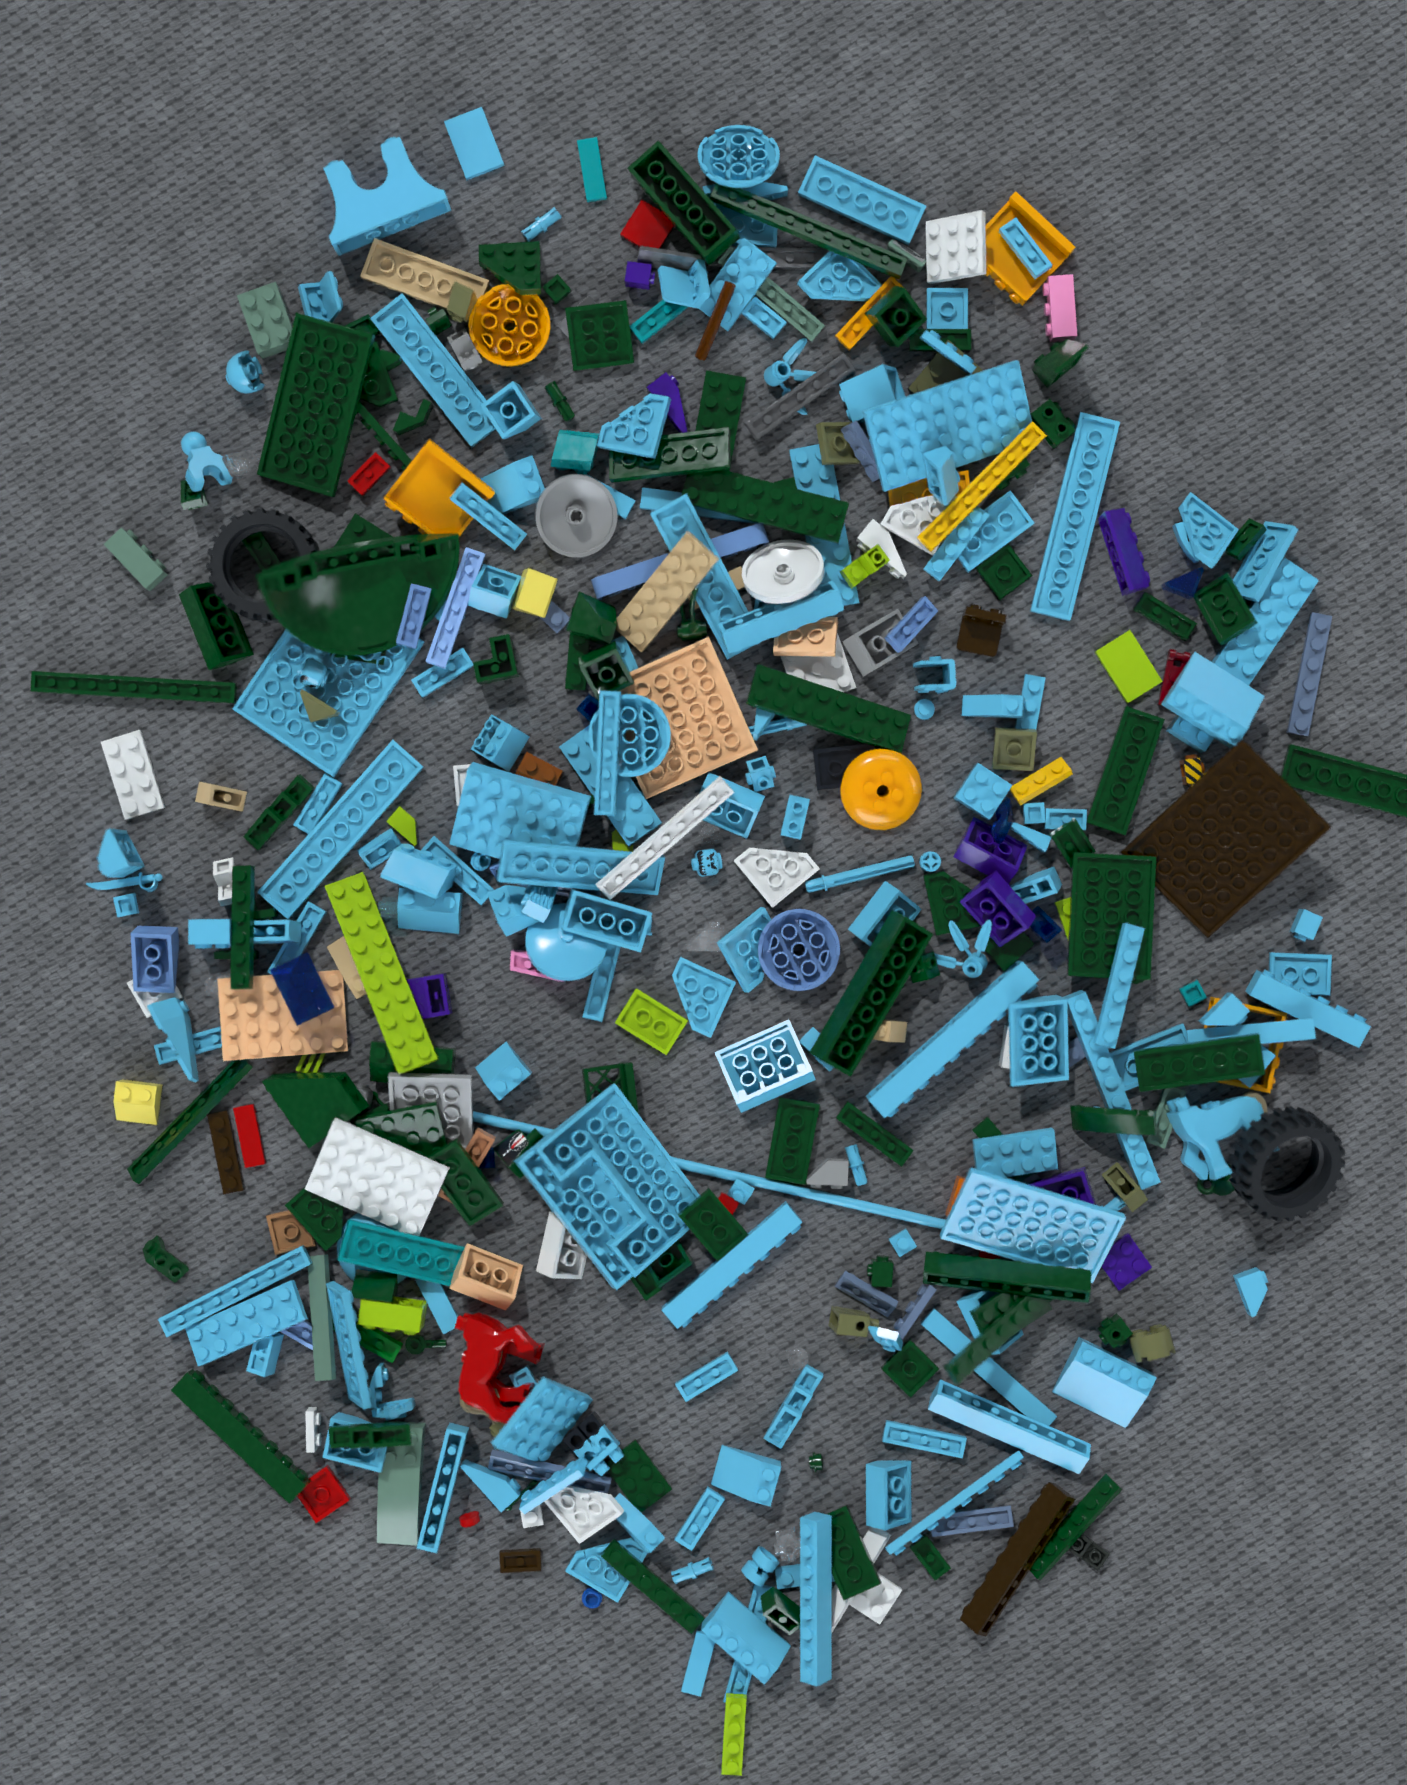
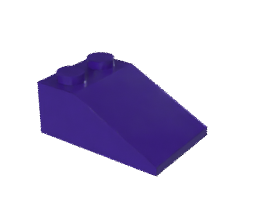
(1070, 1184)

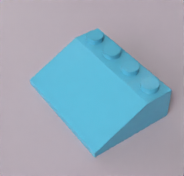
(1213, 700)
(1038, 1040)
(765, 1066)
(1104, 1382)

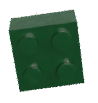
(896, 316)

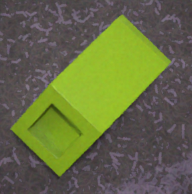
(864, 565)

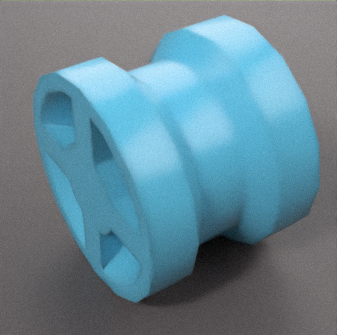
(932, 859)

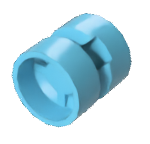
(762, 1559)

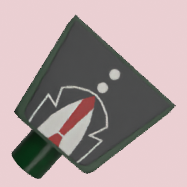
(515, 1146)

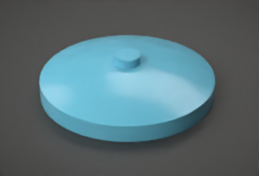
(560, 952)

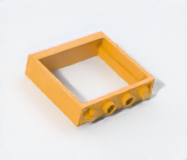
(1267, 1079)

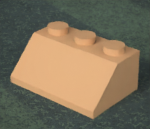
(486, 1277)

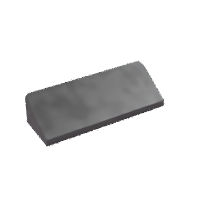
(668, 258)

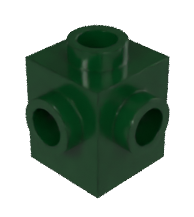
(925, 968)
(1113, 1324)

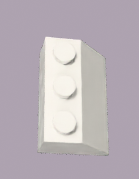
(560, 1252)

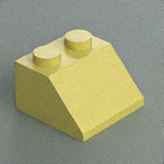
(137, 1101)

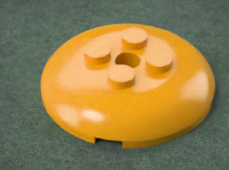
(505, 306)
(864, 777)

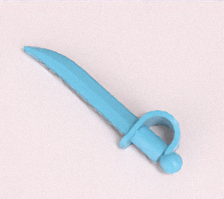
(138, 880)

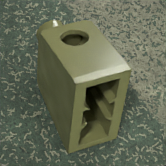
(850, 1321)

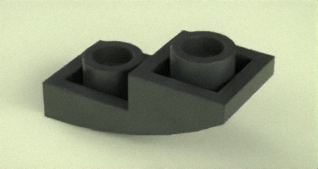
(1089, 1552)

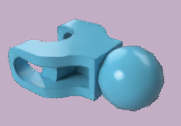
(202, 462)

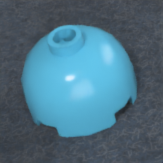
(242, 370)

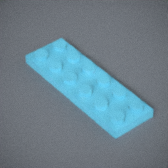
(861, 200)
(633, 813)
(246, 1323)
(348, 1344)

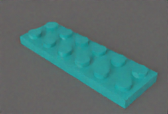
(399, 1252)

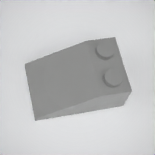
(869, 646)

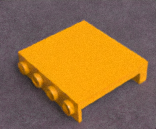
(1004, 264)
(425, 491)

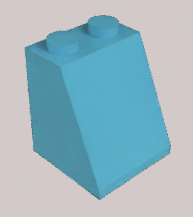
(870, 390)

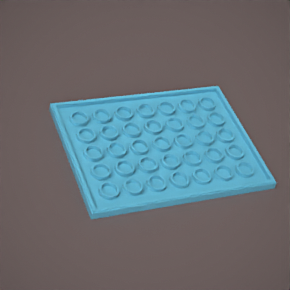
(351, 688)

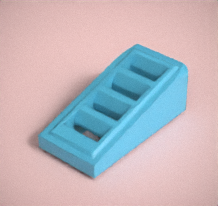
(1032, 836)

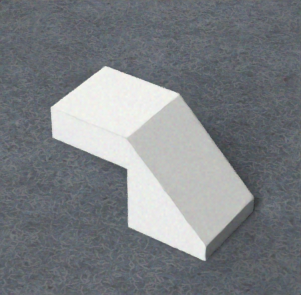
(223, 876)

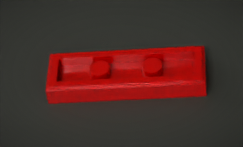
(249, 1135)

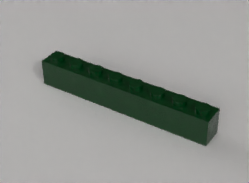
(1007, 1276)
(241, 1435)

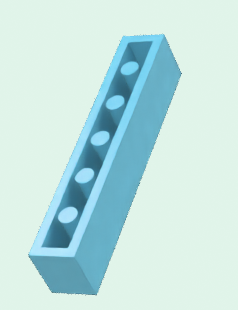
(780, 618)
(1304, 1006)
(443, 1487)

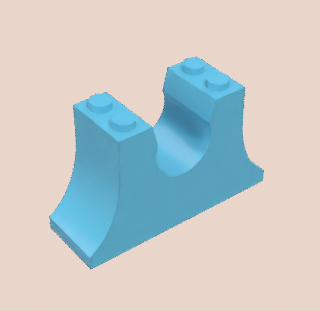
(378, 213)

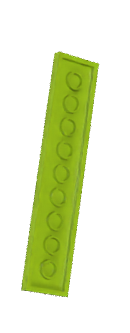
(381, 973)

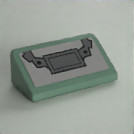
(913, 259)

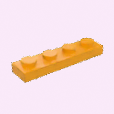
(859, 323)

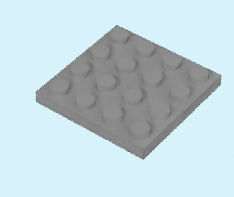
(450, 1091)

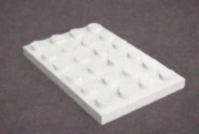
(376, 1178)

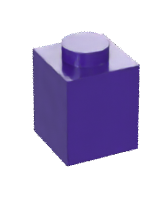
(639, 275)

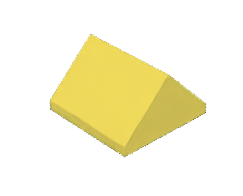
(534, 593)

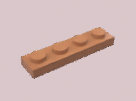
(477, 1150)

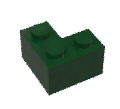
(501, 666)

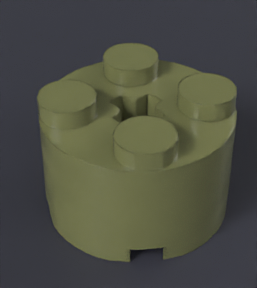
(1152, 1344)

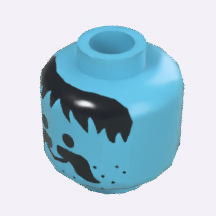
(313, 674)
(706, 862)

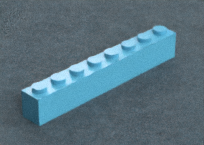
(726, 1271)
(1009, 1426)
(815, 1599)

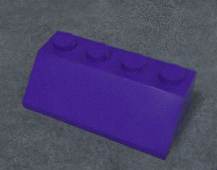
(1123, 551)

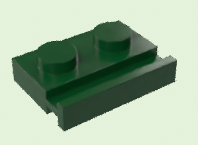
(1071, 839)

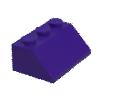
(987, 856)
(998, 902)

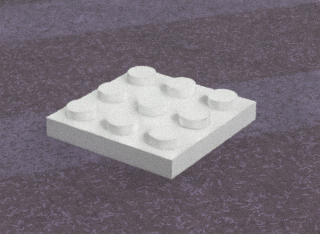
(956, 247)
(823, 670)

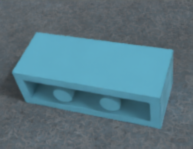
(276, 931)

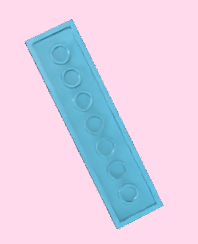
(434, 368)
(821, 480)
(716, 592)
(570, 867)

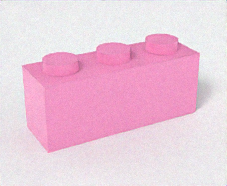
(1060, 308)

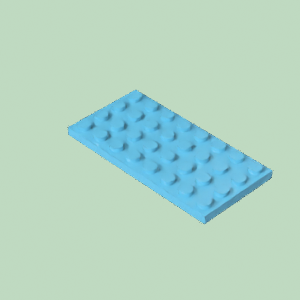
(968, 416)
(1030, 1223)

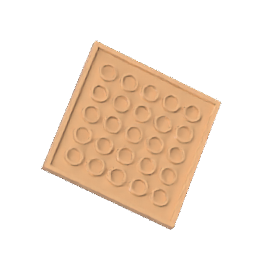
(701, 714)

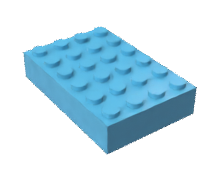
(517, 809)

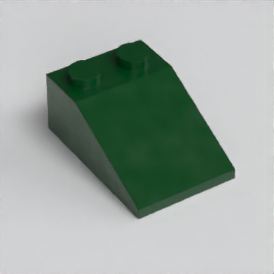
(1058, 361)

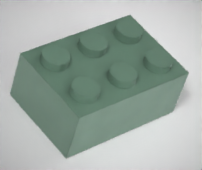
(267, 319)

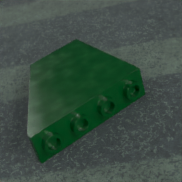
(315, 1100)

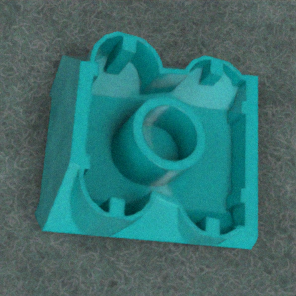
(575, 451)

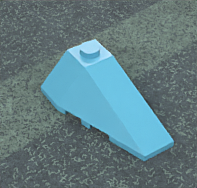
(173, 1018)

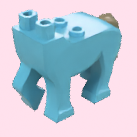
(1206, 1126)

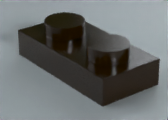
(520, 1560)

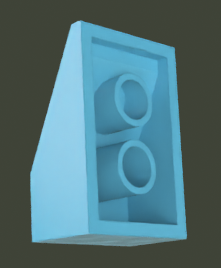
(515, 485)
(362, 1457)
(746, 1475)

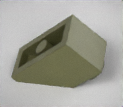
(461, 303)
(1125, 1187)

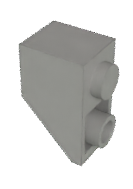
(830, 1172)

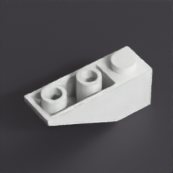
(876, 534)

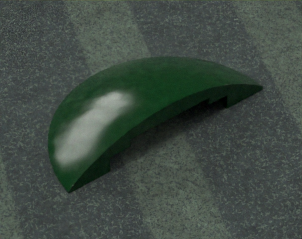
(356, 593)

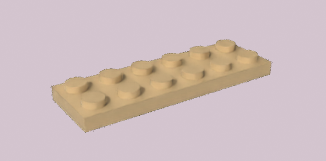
(416, 274)
(665, 591)

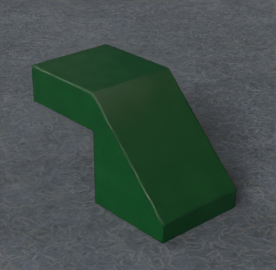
(408, 423)

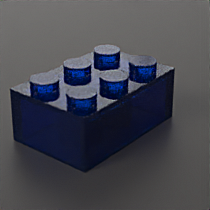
(302, 988)

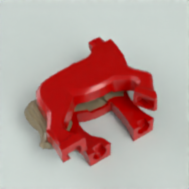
(483, 1360)

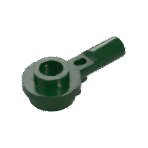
(416, 1344)

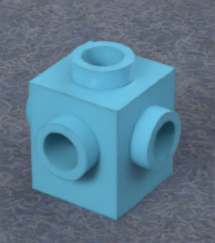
(760, 774)

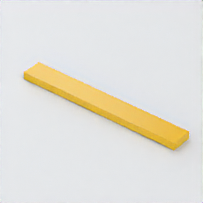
(981, 487)

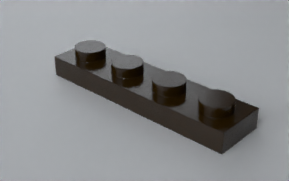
(225, 1152)

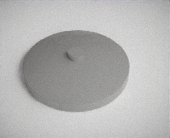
(576, 515)

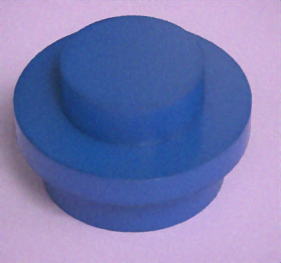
(591, 1598)

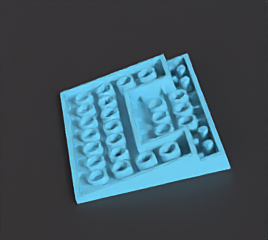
(611, 1186)

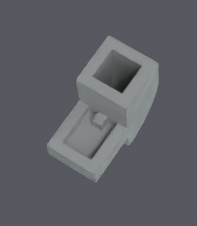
(464, 350)

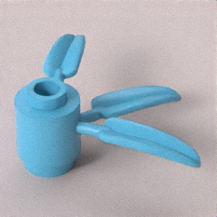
(780, 370)
(977, 961)

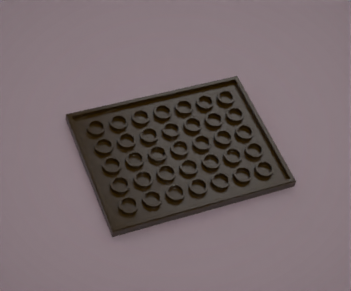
(1228, 837)

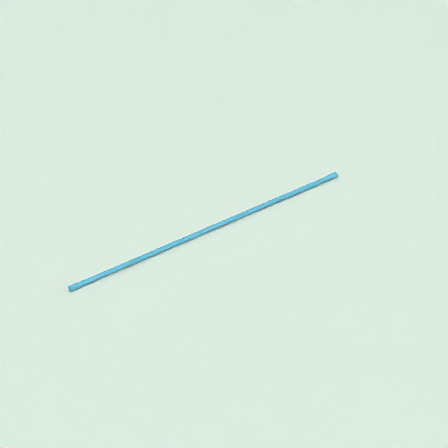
(748, 1179)

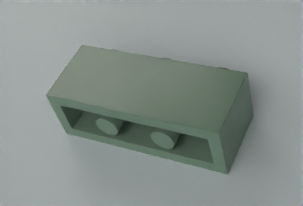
(136, 558)

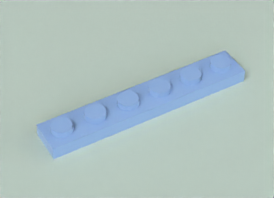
(455, 608)

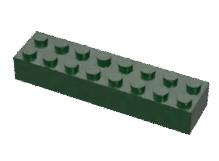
(871, 993)

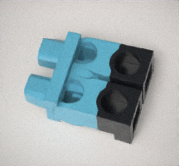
(593, 1443)

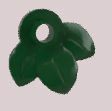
(1219, 1186)

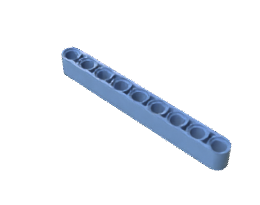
(637, 574)

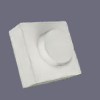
(533, 1517)

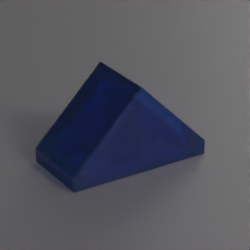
(1185, 584)
(588, 707)
(1044, 926)

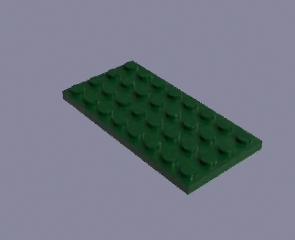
(315, 404)

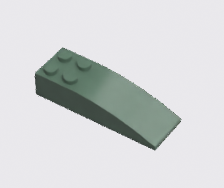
(401, 1490)

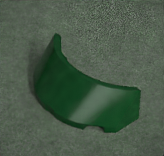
(1113, 1120)

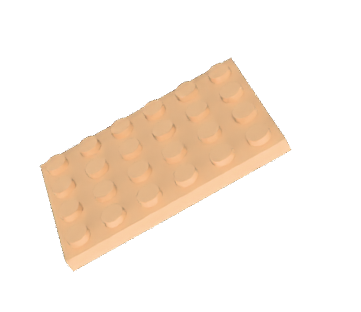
(261, 1026)

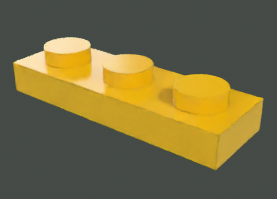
(1040, 781)

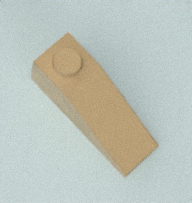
(346, 966)

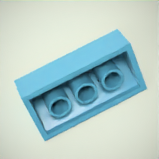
(606, 920)
(745, 1637)

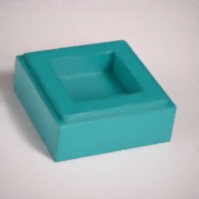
(1192, 993)

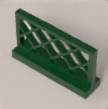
(625, 1080)

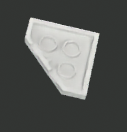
(912, 518)
(776, 871)
(584, 1510)

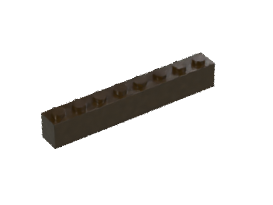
(1017, 1558)

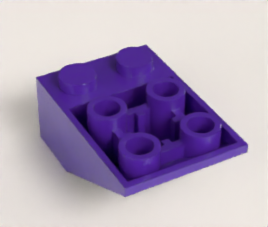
(431, 995)

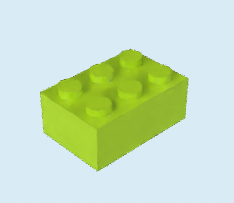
(400, 1314)

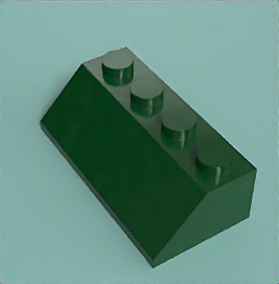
(215, 627)
(382, 1064)

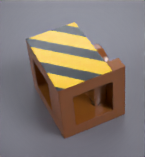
(1191, 769)

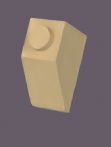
(221, 796)

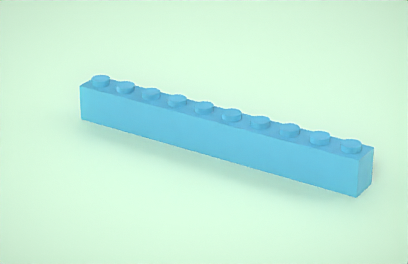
(1110, 1087)

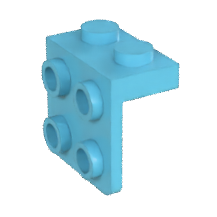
(685, 287)
(321, 298)

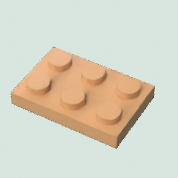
(809, 640)

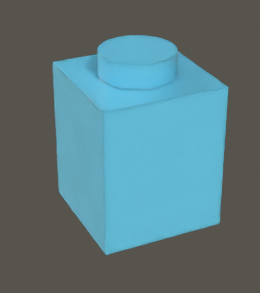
(1305, 925)

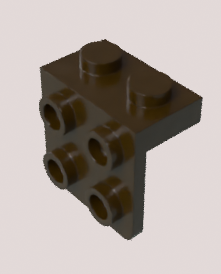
(980, 630)

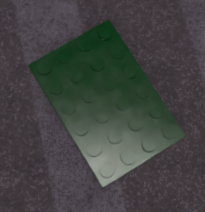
(1103, 896)

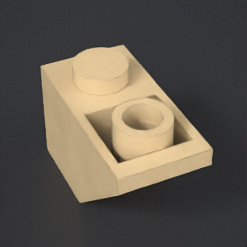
(891, 1031)

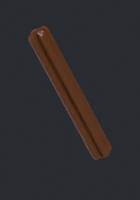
(715, 320)

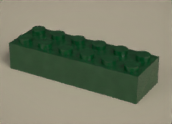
(683, 202)

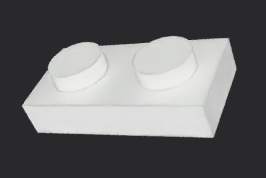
(313, 1438)

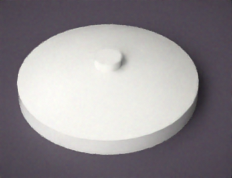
(783, 571)

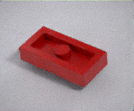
(369, 474)

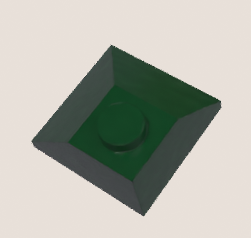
(592, 619)

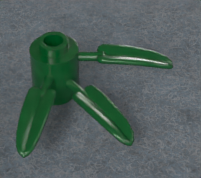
(691, 629)

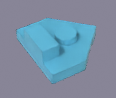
(394, 1409)

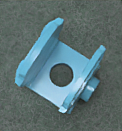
(949, 675)

